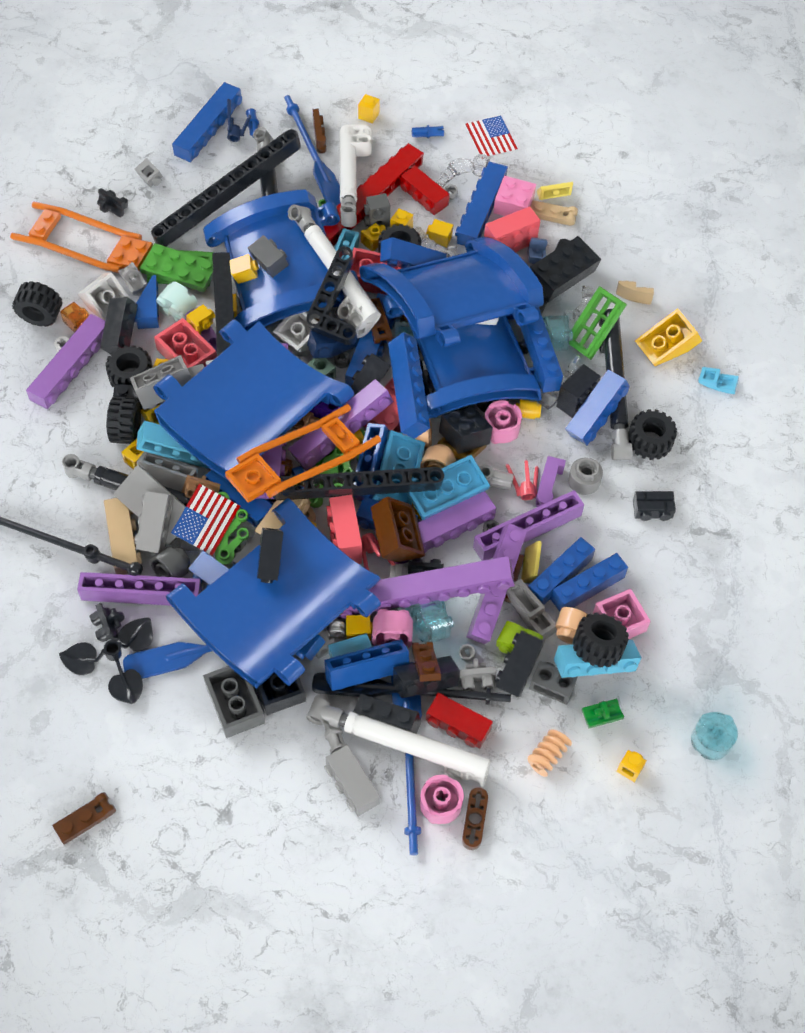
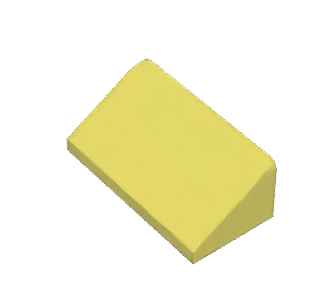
(554, 191)
(531, 562)

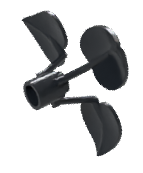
(123, 687)

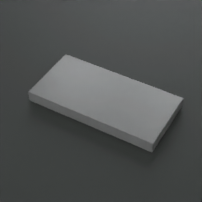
(134, 488)

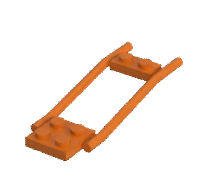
(128, 249)
(255, 477)

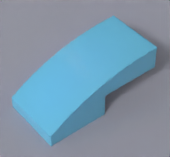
(715, 380)

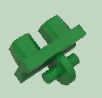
(602, 713)

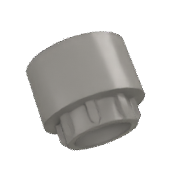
(585, 476)

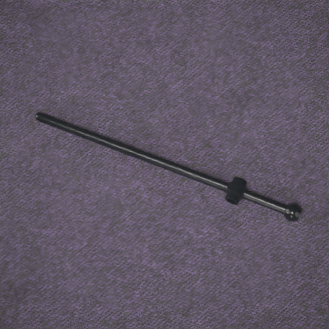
(90, 551)

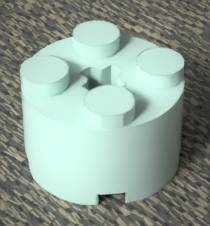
(176, 301)

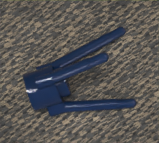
(234, 130)

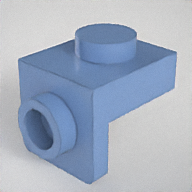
(536, 250)

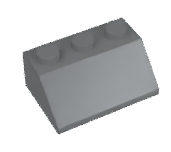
(144, 382)

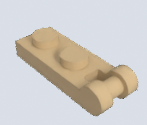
(555, 213)

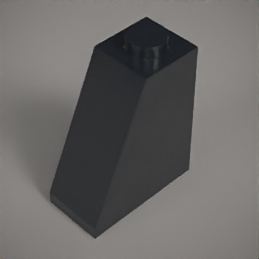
(269, 554)

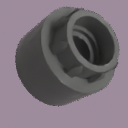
(171, 563)

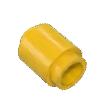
(529, 409)

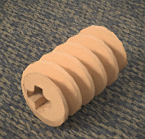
(547, 751)

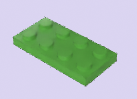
(178, 267)

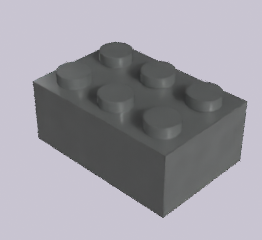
(233, 701)

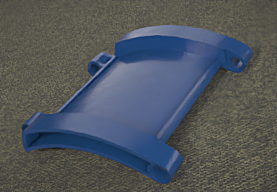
(295, 286)
(461, 289)
(476, 370)
(243, 398)
(264, 624)

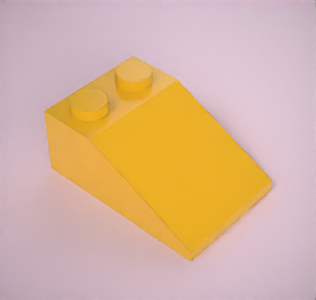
(668, 338)

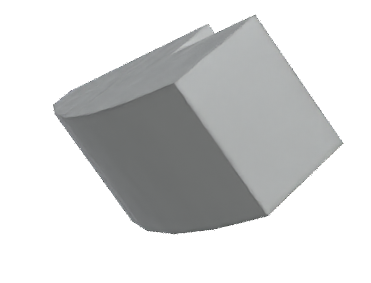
(531, 609)

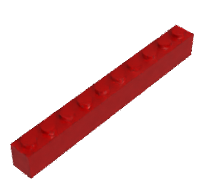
(382, 182)

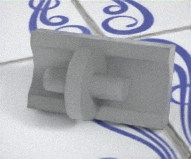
(133, 279)
(477, 673)

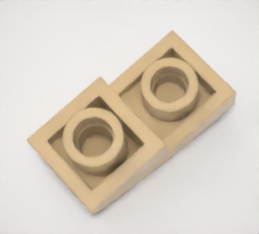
(629, 291)

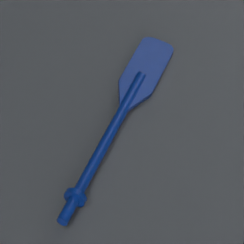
(323, 175)
(164, 658)
(412, 830)

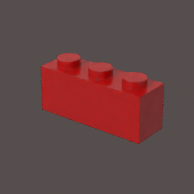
(424, 190)
(458, 721)

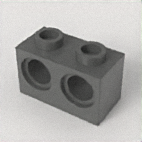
(377, 210)
(551, 687)

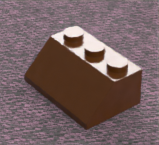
(397, 530)

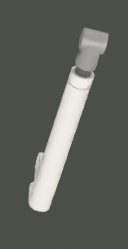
(352, 145)
(357, 306)
(457, 762)

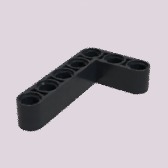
(330, 298)

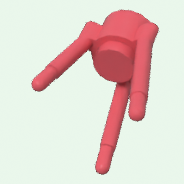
(527, 490)
(370, 545)

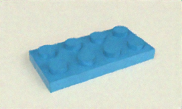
(400, 453)
(461, 481)

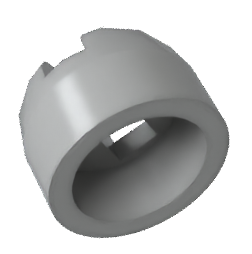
(453, 189)
(463, 655)

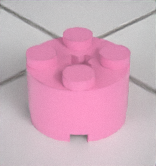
(505, 421)
(392, 626)
(450, 791)

